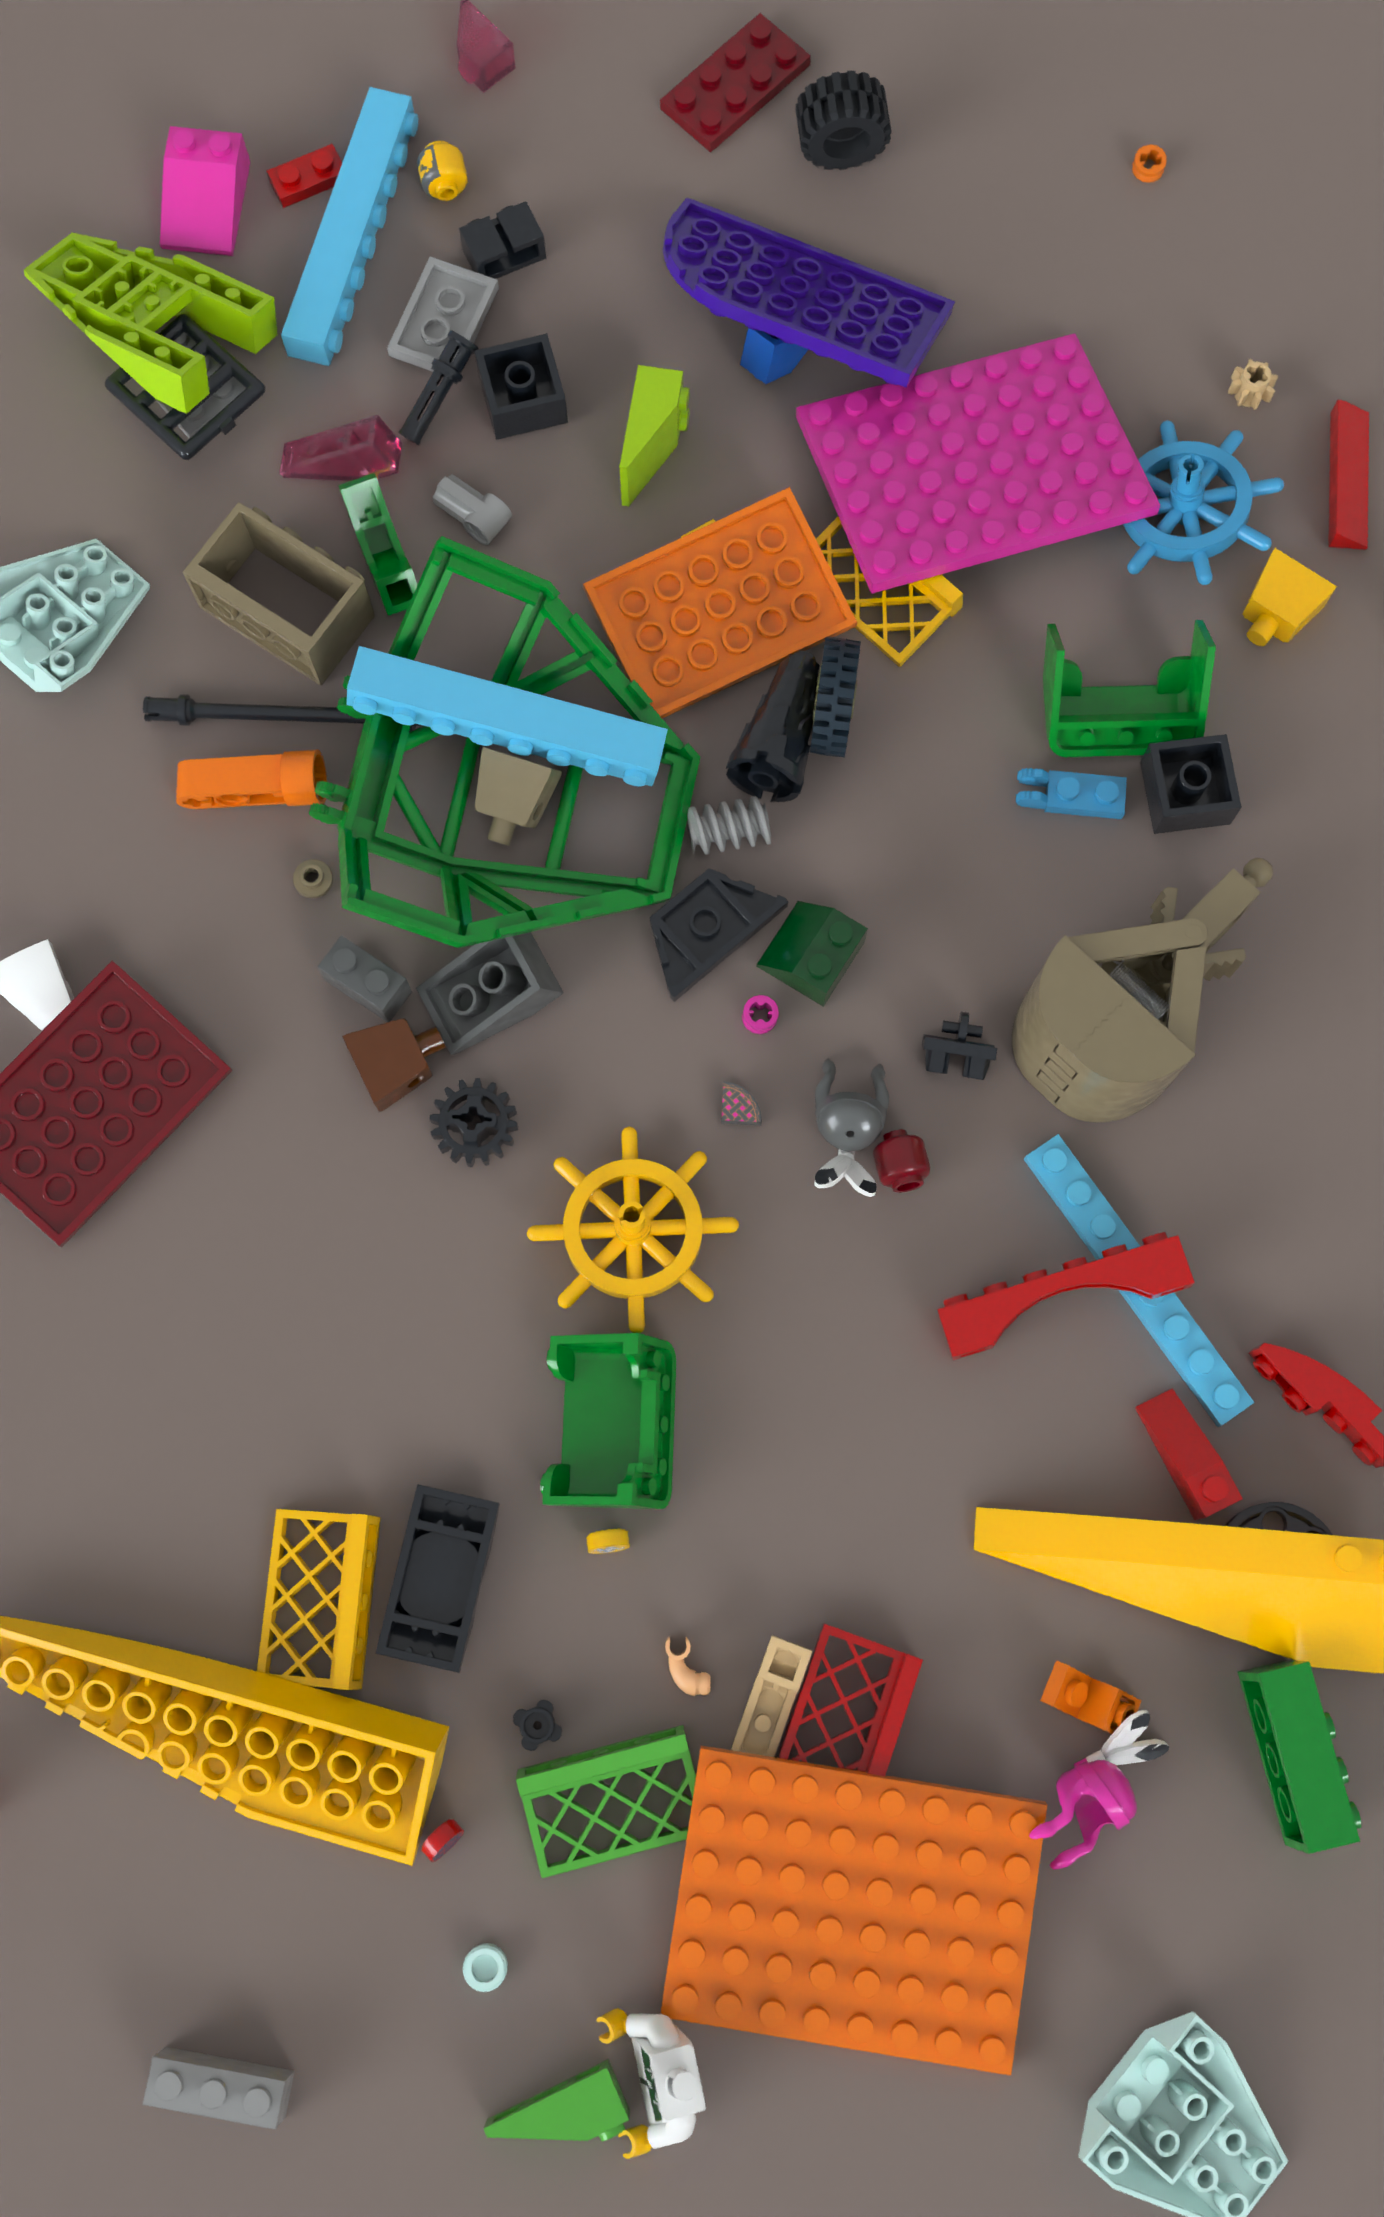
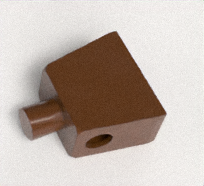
(392, 1059)

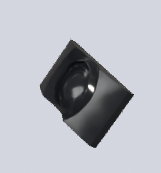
(438, 1578)

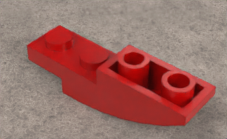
(1314, 1387)

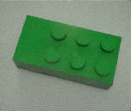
(1300, 1757)

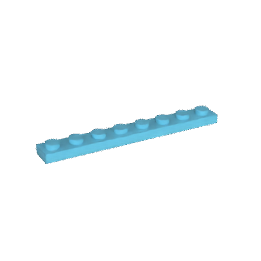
(1164, 1316)

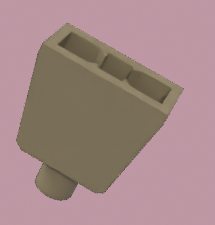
(512, 792)

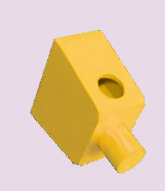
(1284, 599)

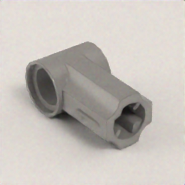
(480, 514)

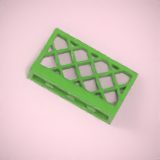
(592, 1767)

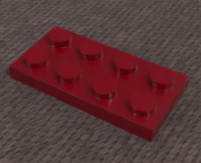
(735, 82)

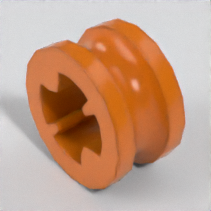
(1153, 153)

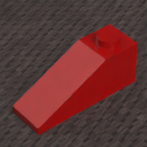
(1188, 1456)

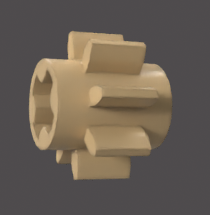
(1252, 384)

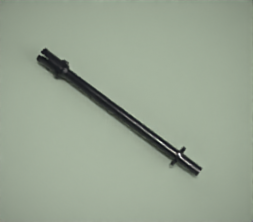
(187, 710)

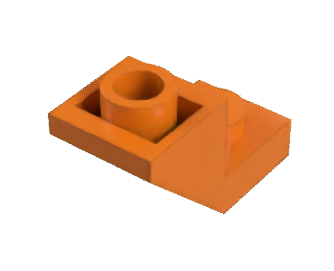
(1088, 1698)

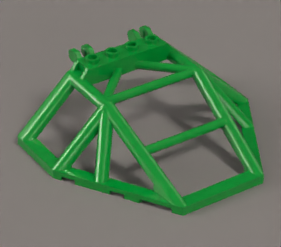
(377, 780)

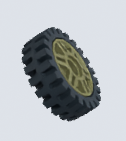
(835, 696)

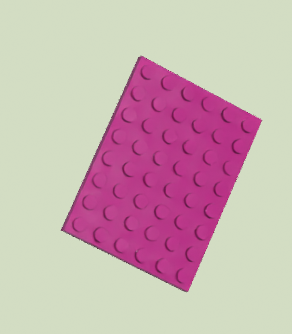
(975, 462)

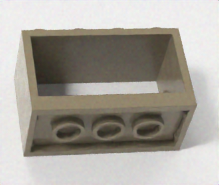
(229, 549)

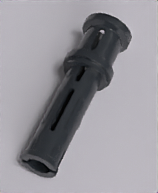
(414, 429)

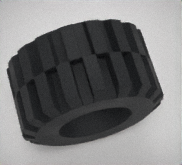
(843, 120)

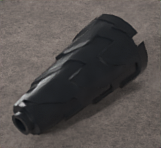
(775, 742)

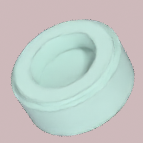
(485, 1967)

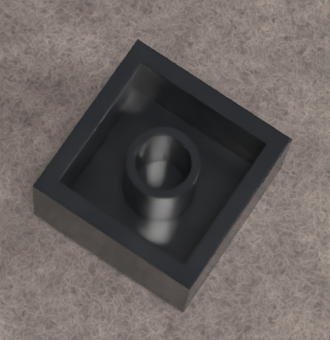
(521, 386)
(1190, 784)

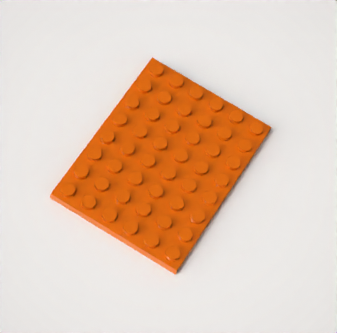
(854, 1910)

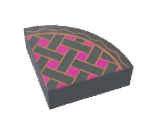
(739, 1106)

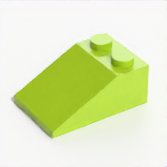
(653, 427)

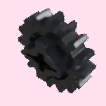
(475, 1106)

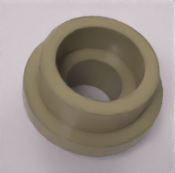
(317, 888)

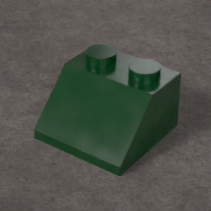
(813, 950)

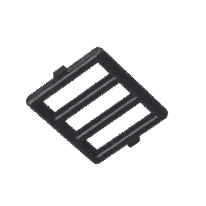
(222, 422)

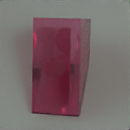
(482, 49)

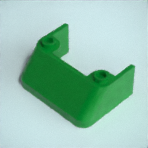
(1126, 717)

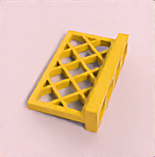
(933, 590)
(353, 1604)

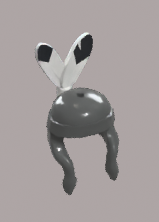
(850, 1124)

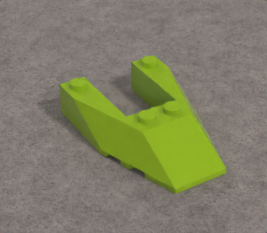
(128, 295)

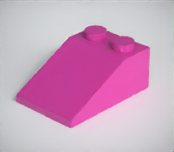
(202, 190)

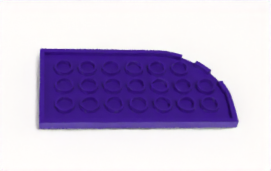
(803, 293)

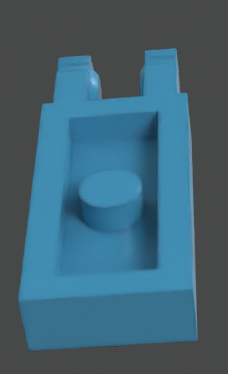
(1074, 793)

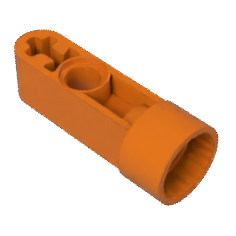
(251, 780)

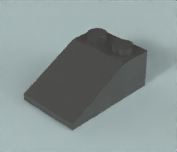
(488, 990)

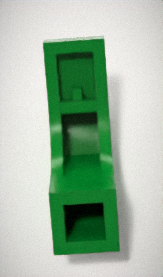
(379, 543)

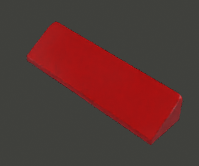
(1348, 476)

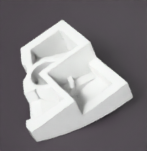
(35, 983)

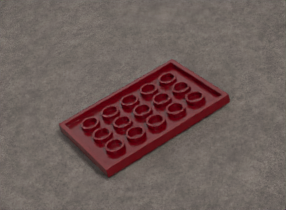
(96, 1100)

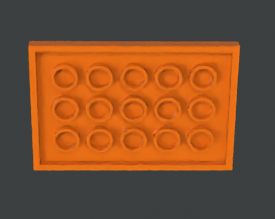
(720, 603)

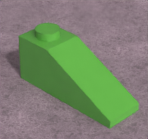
(572, 2110)

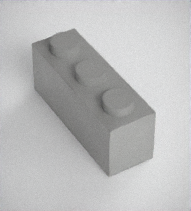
(218, 2087)

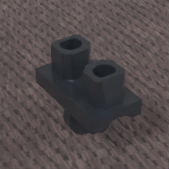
(976, 1054)

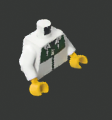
(666, 2077)

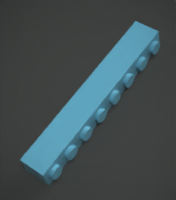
(350, 227)
(505, 717)

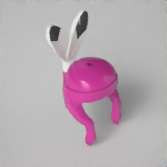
(1100, 1789)

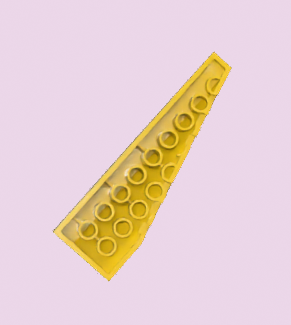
(1266, 1588)

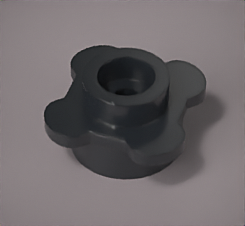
(525, 1720)

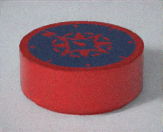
(442, 1840)

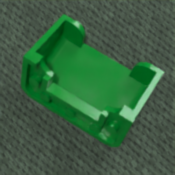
(613, 1421)

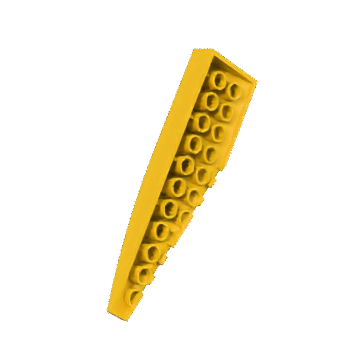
(241, 1734)

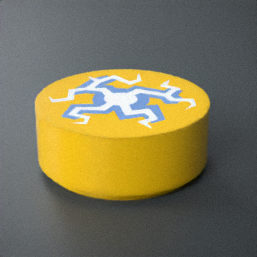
(607, 1541)

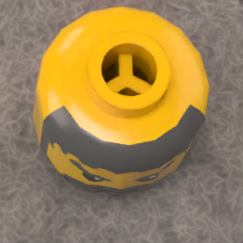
(442, 170)

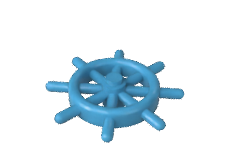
(1186, 500)

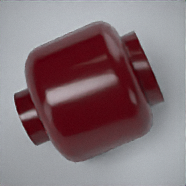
(901, 1161)

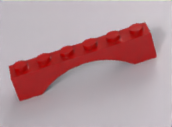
(1147, 1270)

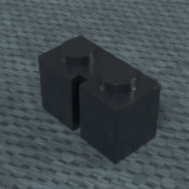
(504, 242)

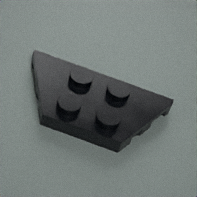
(707, 926)

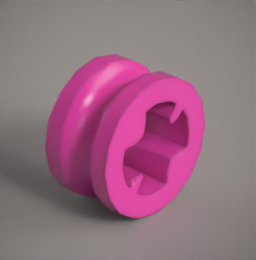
(760, 1025)

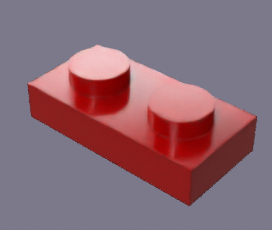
(305, 175)

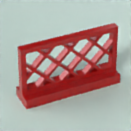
(889, 1707)

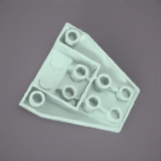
(64, 612)
(1181, 2125)

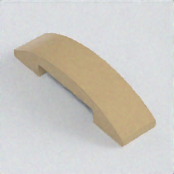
(771, 1697)

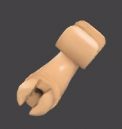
(684, 1677)

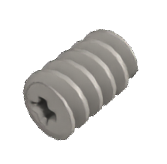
(728, 825)

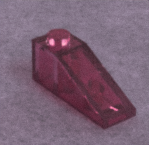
(344, 452)

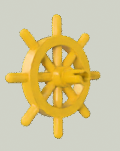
(632, 1229)

